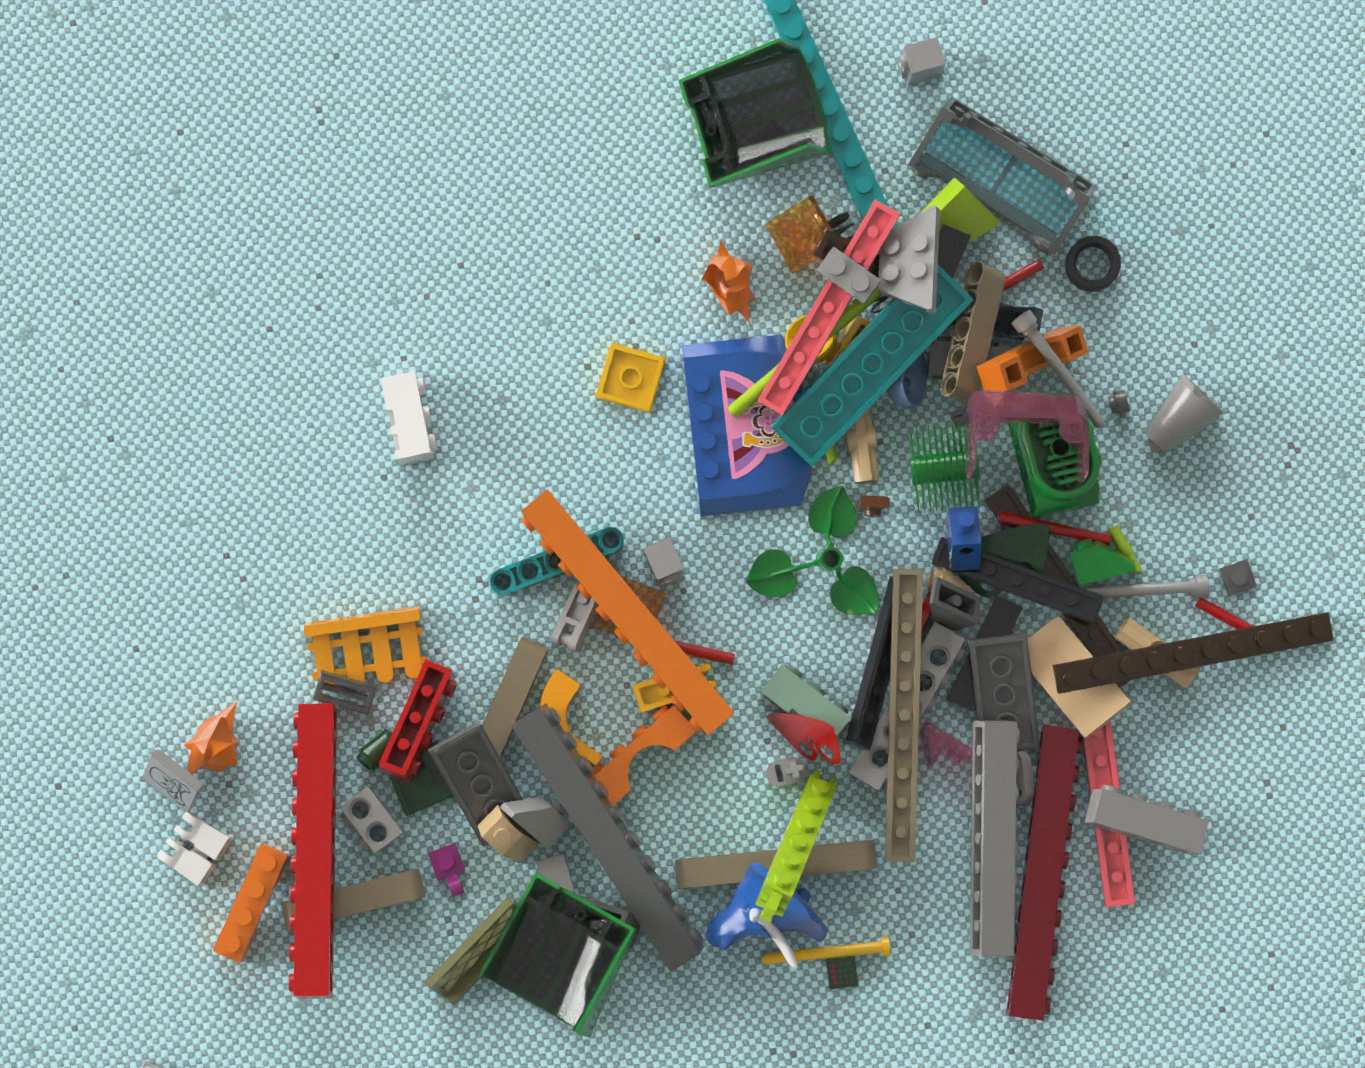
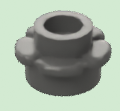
(1119, 402)

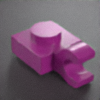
(447, 865)

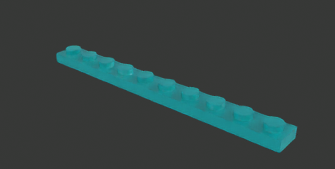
(843, 139)

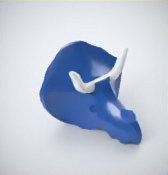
(743, 919)

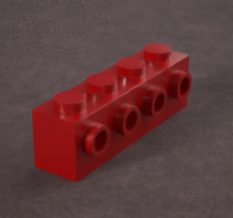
(417, 721)

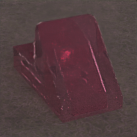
(936, 740)

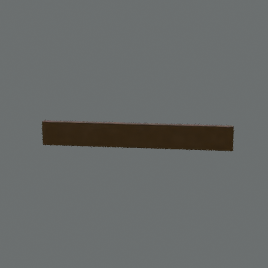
(1095, 637)

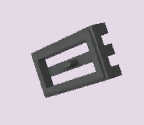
(324, 675)

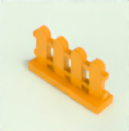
(378, 636)

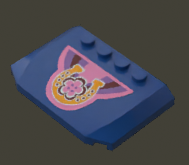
(739, 459)

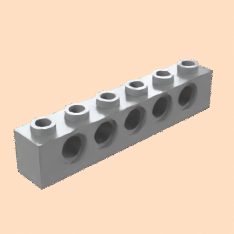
(937, 639)

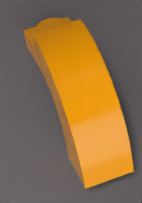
(558, 694)

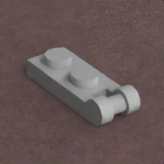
(577, 613)

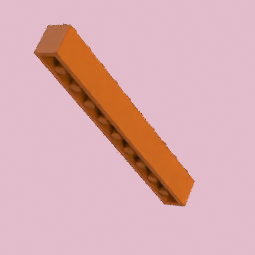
(627, 612)

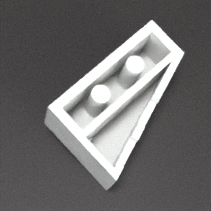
(408, 418)

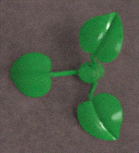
(855, 589)

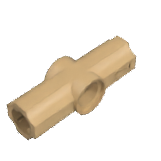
(862, 446)
(1136, 636)

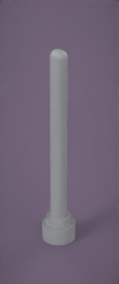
(1027, 325)
(1194, 586)

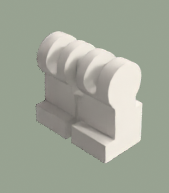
(208, 843)

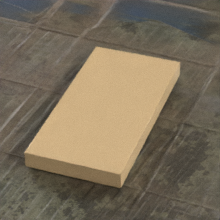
(1085, 708)

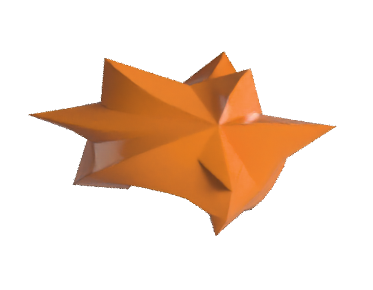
(730, 281)
(214, 743)

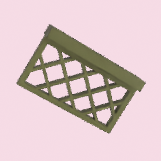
(463, 967)

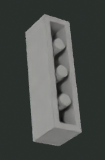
(1146, 821)

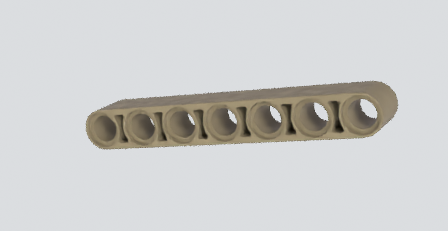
(733, 867)

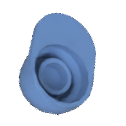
(910, 387)

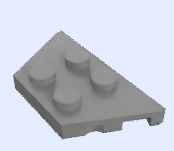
(911, 261)

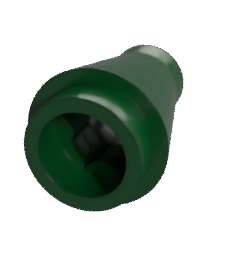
(372, 752)

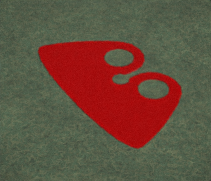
(799, 728)

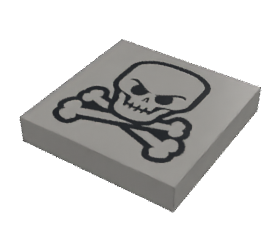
(172, 780)

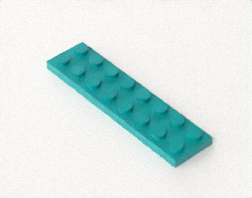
(866, 370)

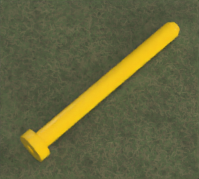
(832, 952)

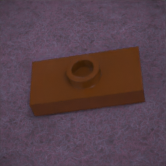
(873, 505)

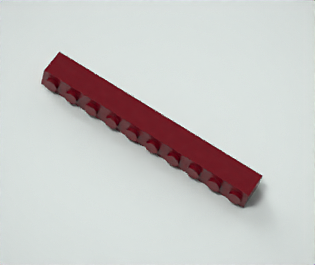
(1043, 873)

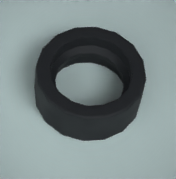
(1100, 243)

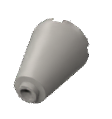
(1181, 416)

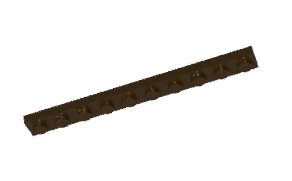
(1192, 652)

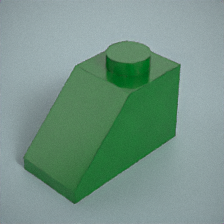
(1098, 561)

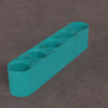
(541, 561)

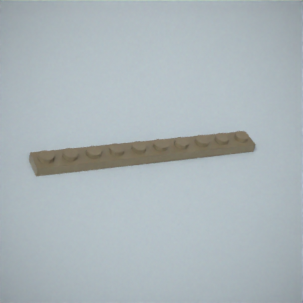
(903, 715)

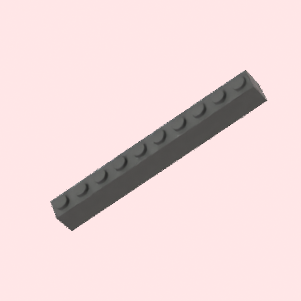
(608, 836)

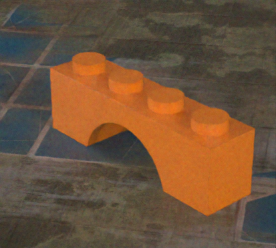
(1014, 366)
(668, 730)
(250, 903)

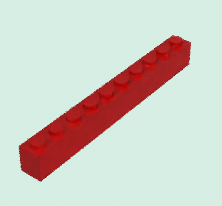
(314, 851)

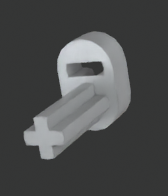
(792, 769)

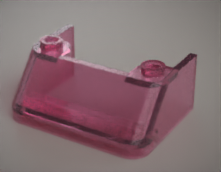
(990, 408)

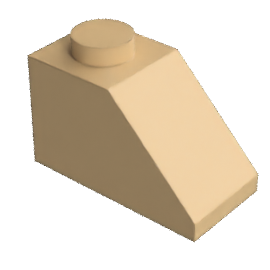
(507, 835)

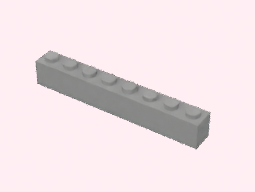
(994, 838)

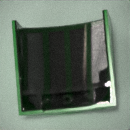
(756, 113)
(560, 954)

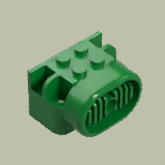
(1053, 479)

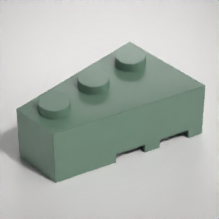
(797, 697)

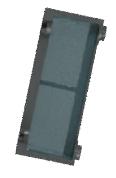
(1003, 174)

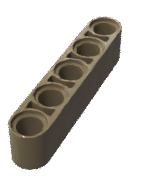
(972, 332)
(513, 692)
(370, 895)

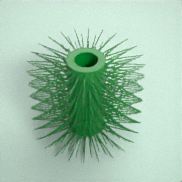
(942, 468)

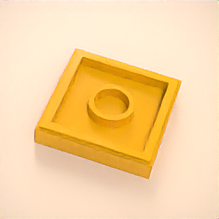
(630, 378)

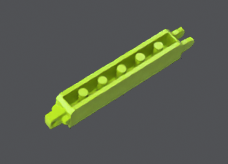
(795, 846)

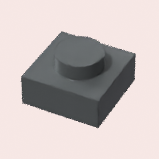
(1237, 577)

